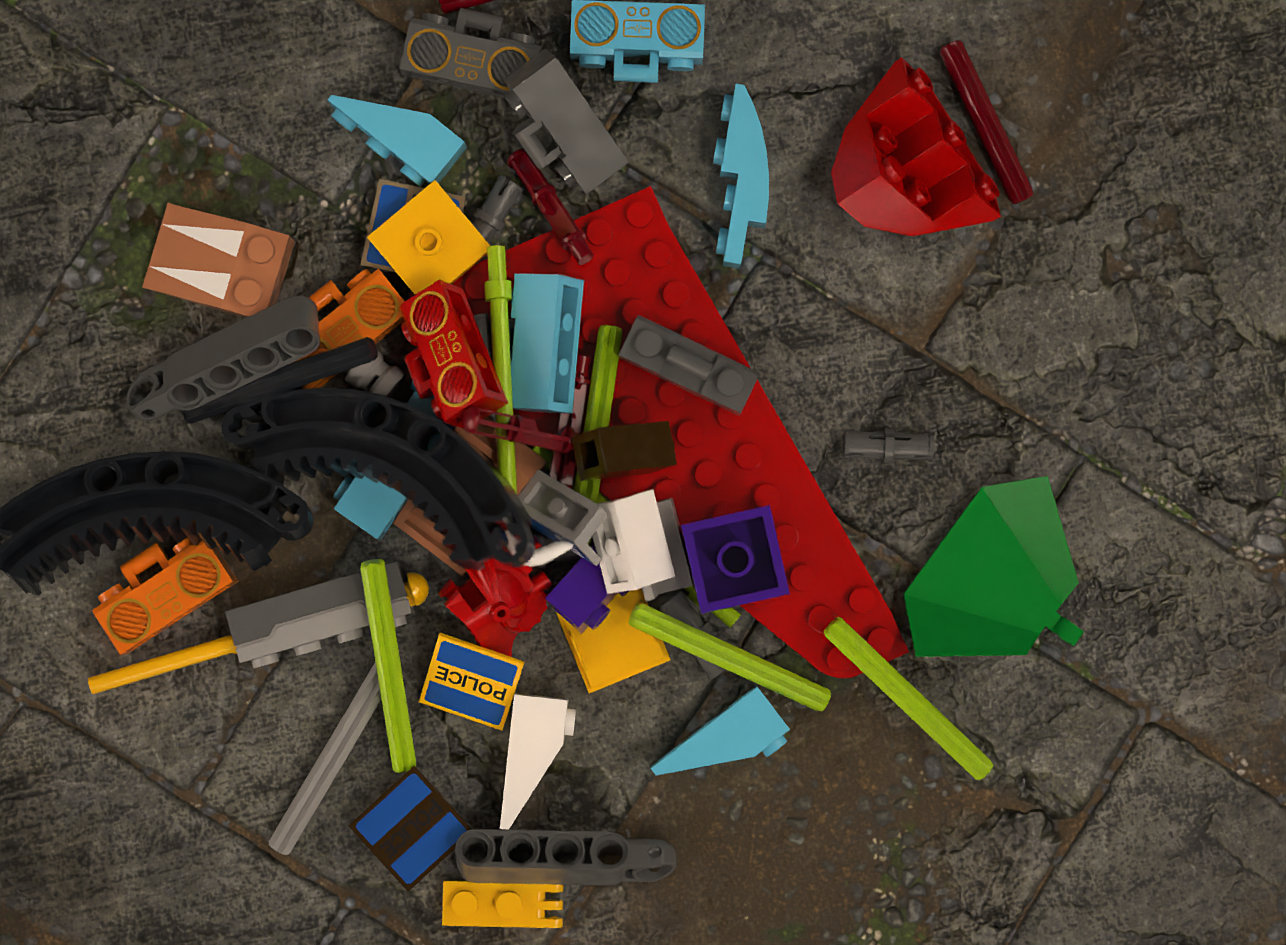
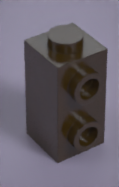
(624, 450)

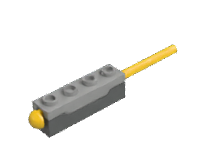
(284, 623)

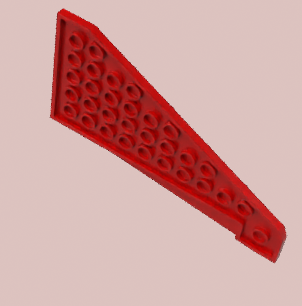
(721, 457)

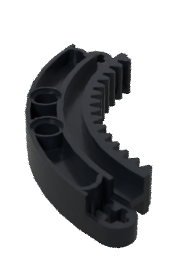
(337, 433)
(205, 502)

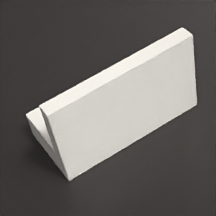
(632, 544)

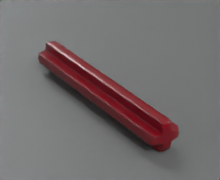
(986, 122)

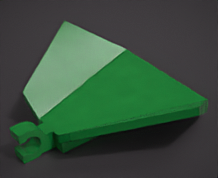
(995, 577)

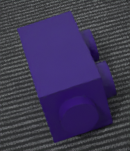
(582, 596)

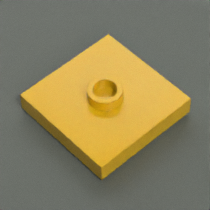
(429, 240)

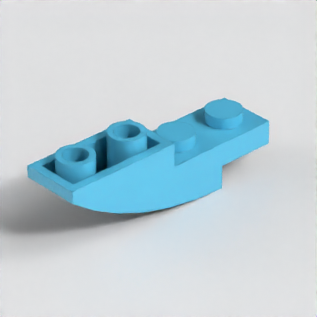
(743, 159)

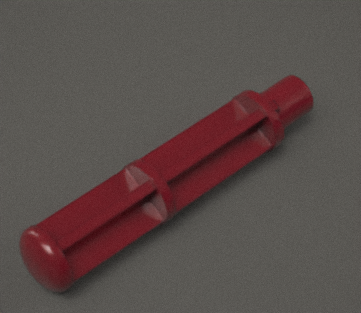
(550, 205)
(520, 430)
(564, 464)

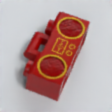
(449, 354)

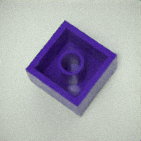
(735, 559)

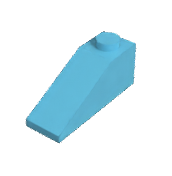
(732, 735)

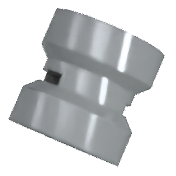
(365, 377)

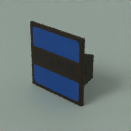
(410, 828)

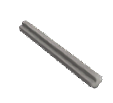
(327, 765)

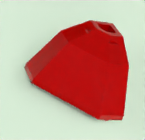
(908, 163)

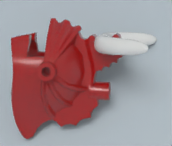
(502, 598)

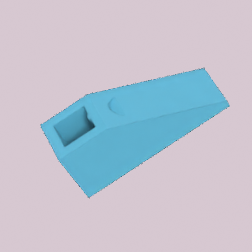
(410, 136)

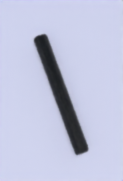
(290, 377)

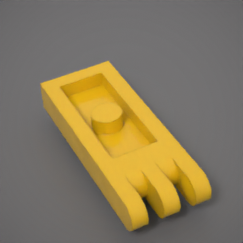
(499, 904)

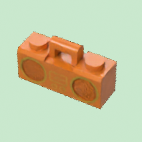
(365, 311)
(150, 607)

